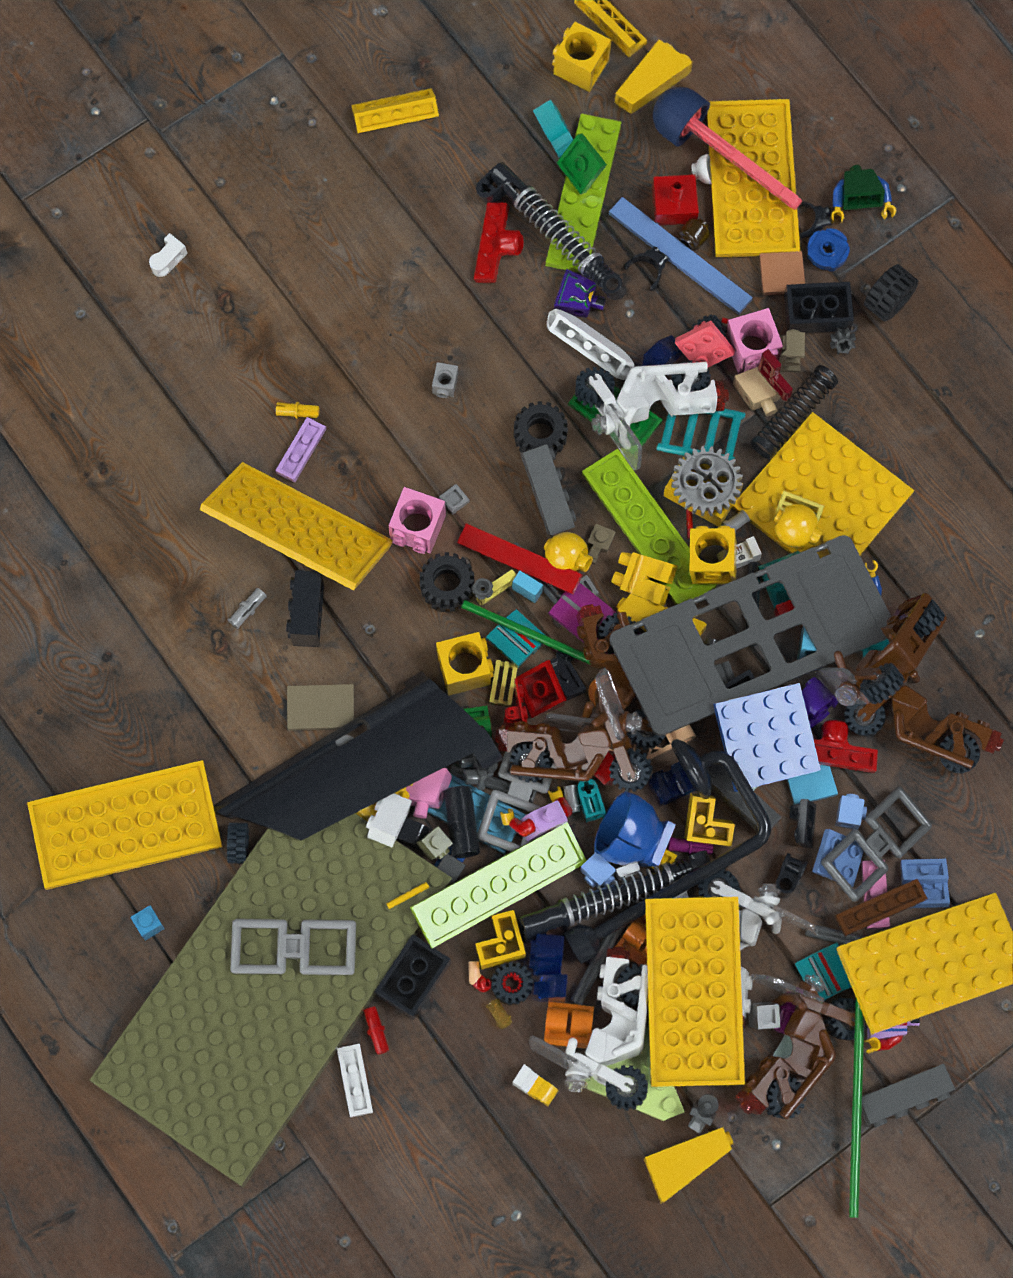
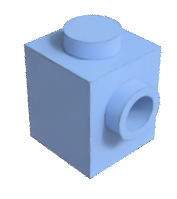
(850, 812)
(598, 871)

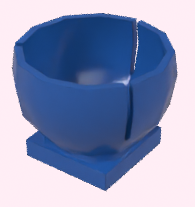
(632, 833)

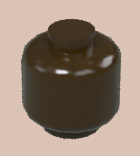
(694, 233)

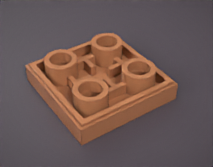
(780, 270)

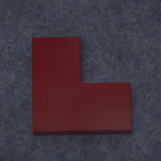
(770, 369)

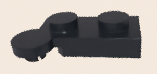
(567, 676)

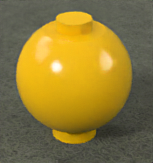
(797, 526)
(568, 552)

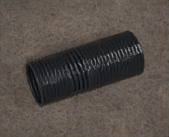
(461, 817)

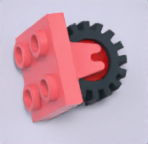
(706, 342)

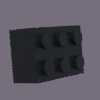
(818, 307)
(305, 608)
(413, 977)

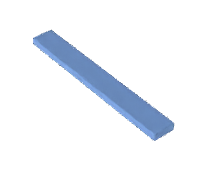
(680, 256)

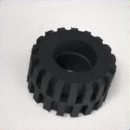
(891, 292)
(540, 414)
(440, 566)

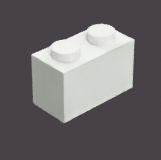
(389, 819)

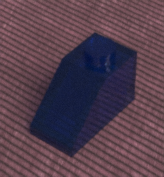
(662, 352)
(551, 988)

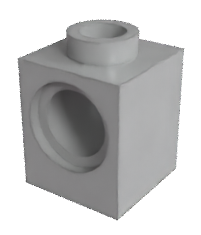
(445, 371)
(764, 1015)

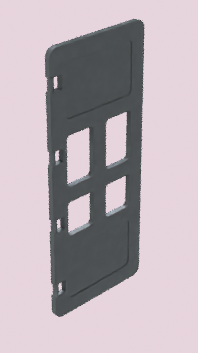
(677, 672)

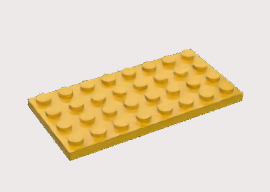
(745, 213)
(297, 525)
(124, 824)
(930, 963)
(694, 991)

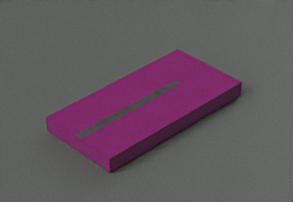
(568, 606)

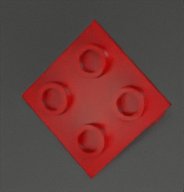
(518, 712)

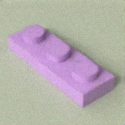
(300, 449)

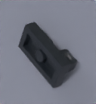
(805, 815)

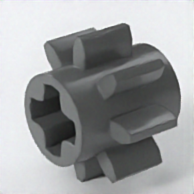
(842, 341)

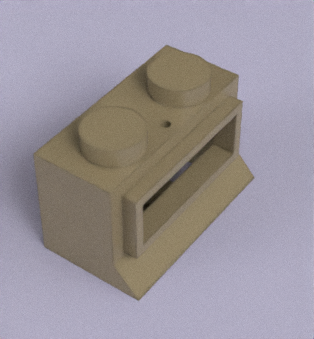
(792, 351)

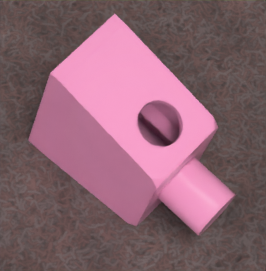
(429, 792)

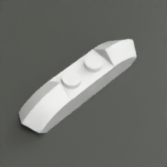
(590, 343)

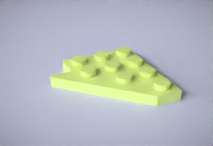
(660, 1101)

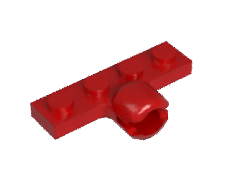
(496, 243)
(837, 752)

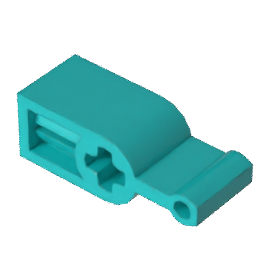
(554, 126)
(586, 799)

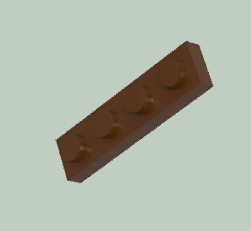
(881, 907)

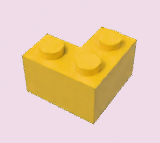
(703, 827)
(507, 944)

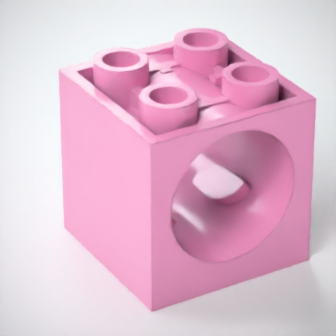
(755, 324)
(417, 503)

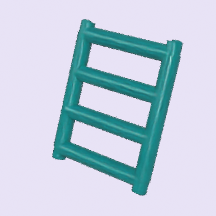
(736, 417)

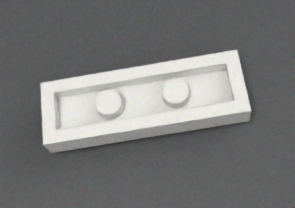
(355, 1080)

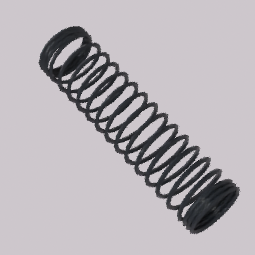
(766, 443)

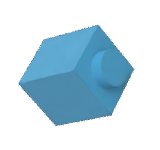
(147, 923)

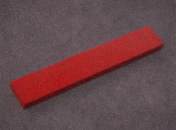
(518, 558)

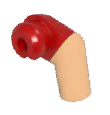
(476, 979)

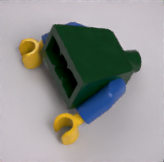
(861, 190)

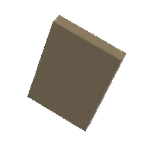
(319, 706)

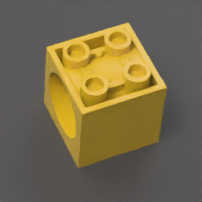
(581, 72)
(716, 573)
(458, 682)

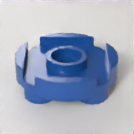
(826, 238)

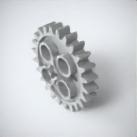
(719, 467)

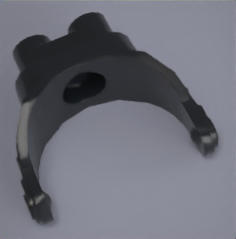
(821, 219)
(652, 257)

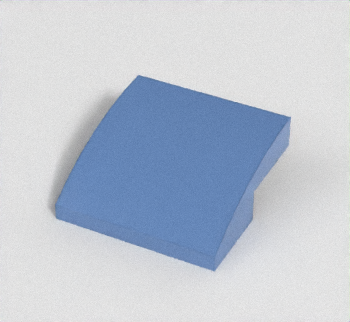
(932, 877)

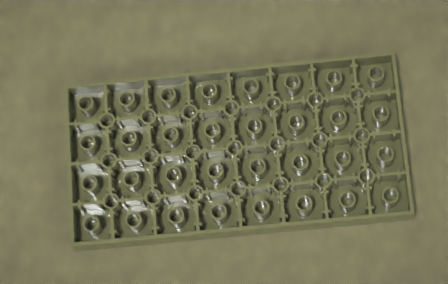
(235, 1054)

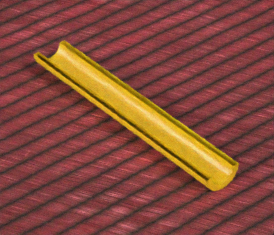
(407, 895)

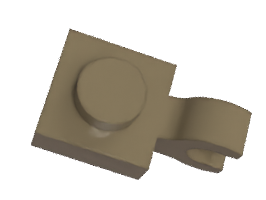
(600, 541)

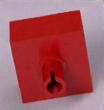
(674, 199)

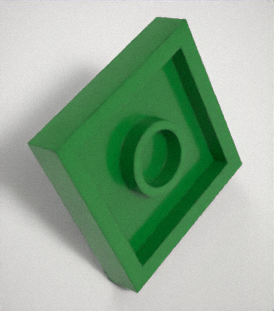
(581, 163)

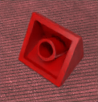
(541, 689)

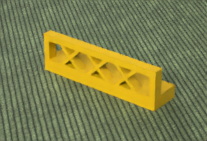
(610, 26)
(395, 110)

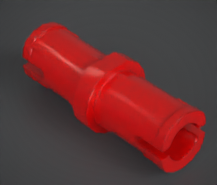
(376, 1030)

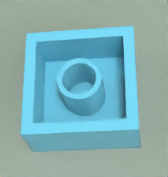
(527, 587)

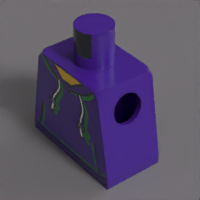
(578, 295)

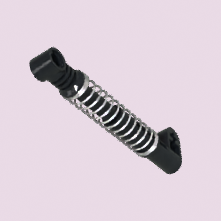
(592, 264)
(567, 911)

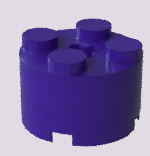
(817, 701)

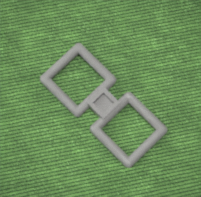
(517, 795)
(293, 947)

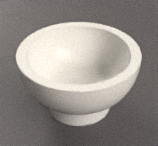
(702, 169)

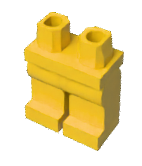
(638, 575)

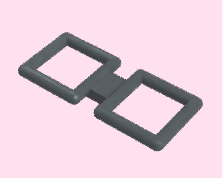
(876, 844)

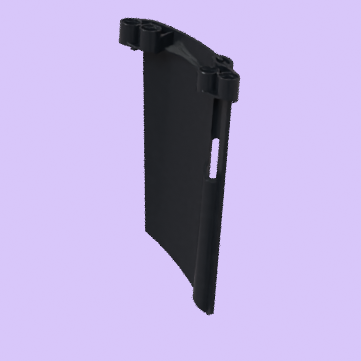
(402, 744)

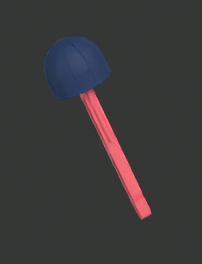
(681, 113)

